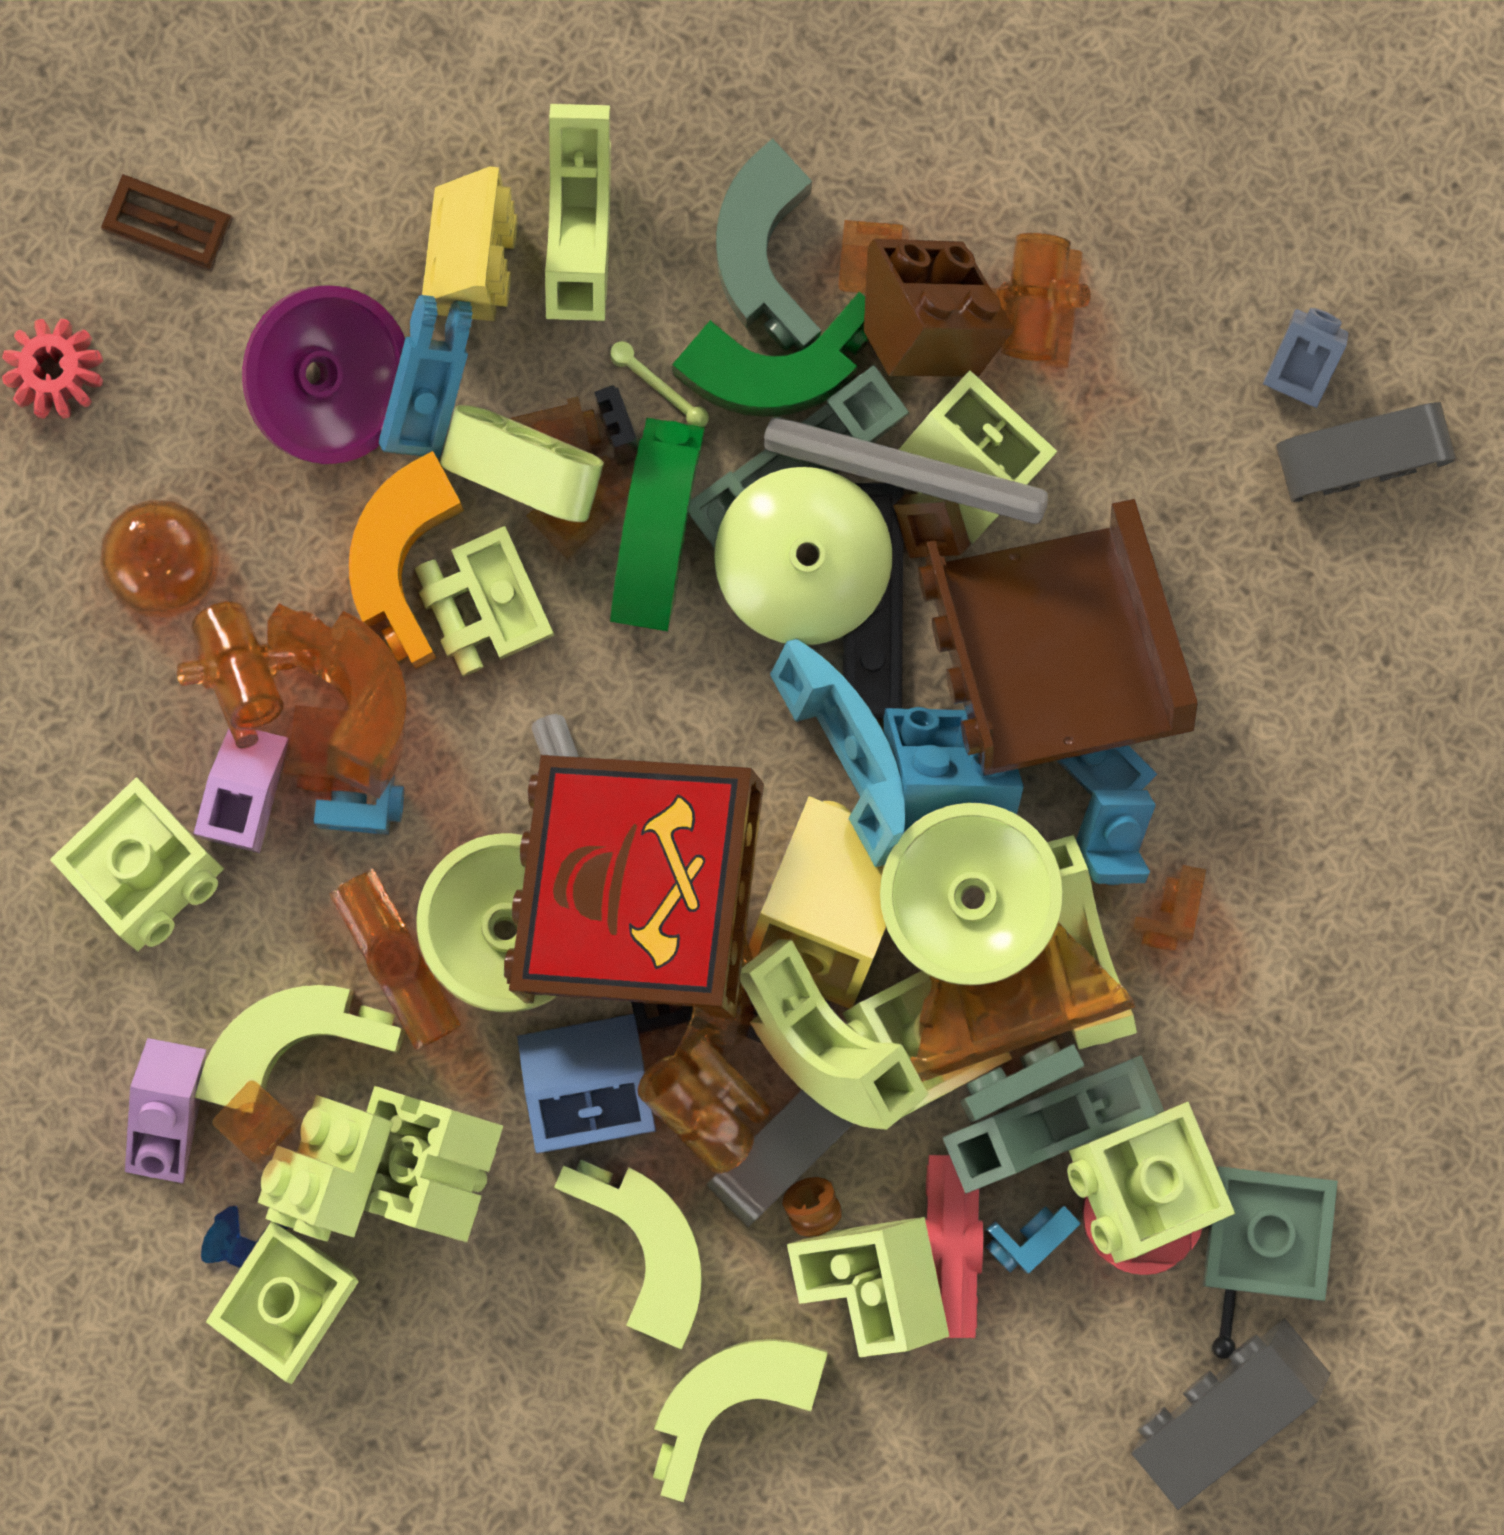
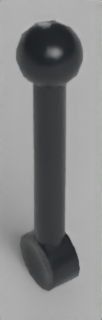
(1224, 1345)

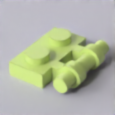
(501, 594)

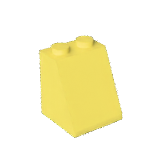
(826, 902)

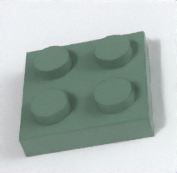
(1040, 1069)
(1275, 1238)

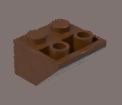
(931, 309)

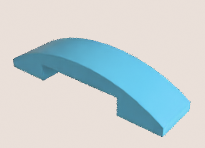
(818, 690)

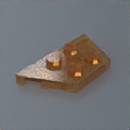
(1043, 1000)

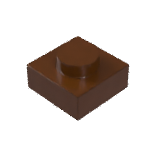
(931, 519)

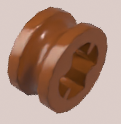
(817, 1219)

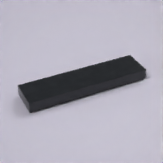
(876, 647)

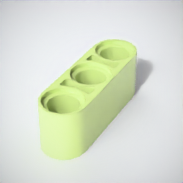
(521, 463)

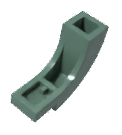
(752, 208)
(1052, 1124)

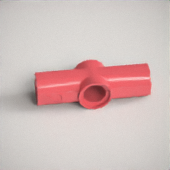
(955, 1244)

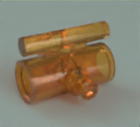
(1042, 298)
(237, 669)
(703, 1103)

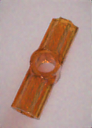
(374, 926)

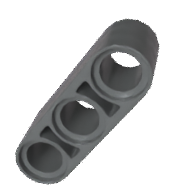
(1365, 449)
(778, 1157)

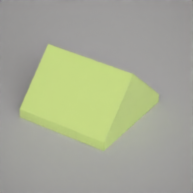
(282, 1301)

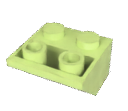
(983, 435)

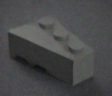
(1230, 1413)

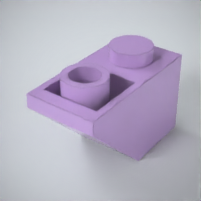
(241, 792)
(163, 1110)

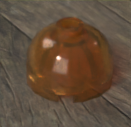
(159, 558)

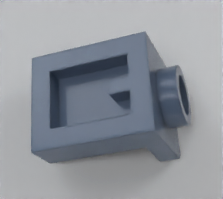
(1307, 356)

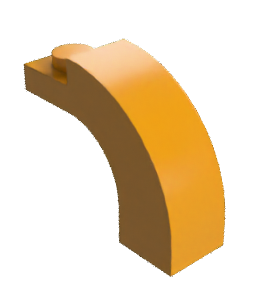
(387, 529)

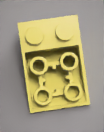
(467, 243)

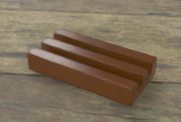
(212, 241)

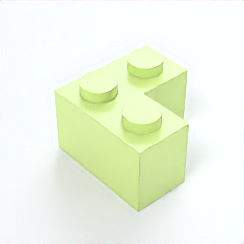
(886, 1279)

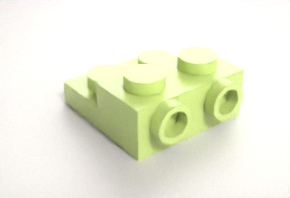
(138, 866)
(895, 1018)
(330, 1173)
(1149, 1183)

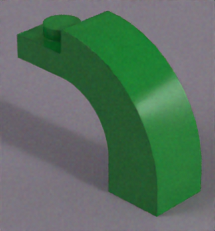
(773, 385)
(655, 524)

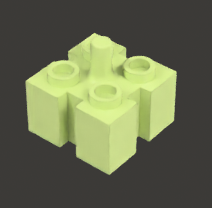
(431, 1165)

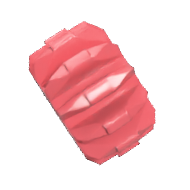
(74, 364)

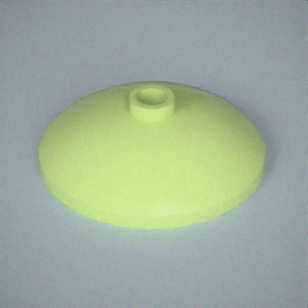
(760, 564)
(964, 850)
(458, 916)

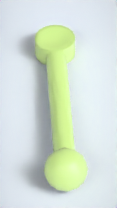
(623, 355)

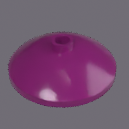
(358, 360)

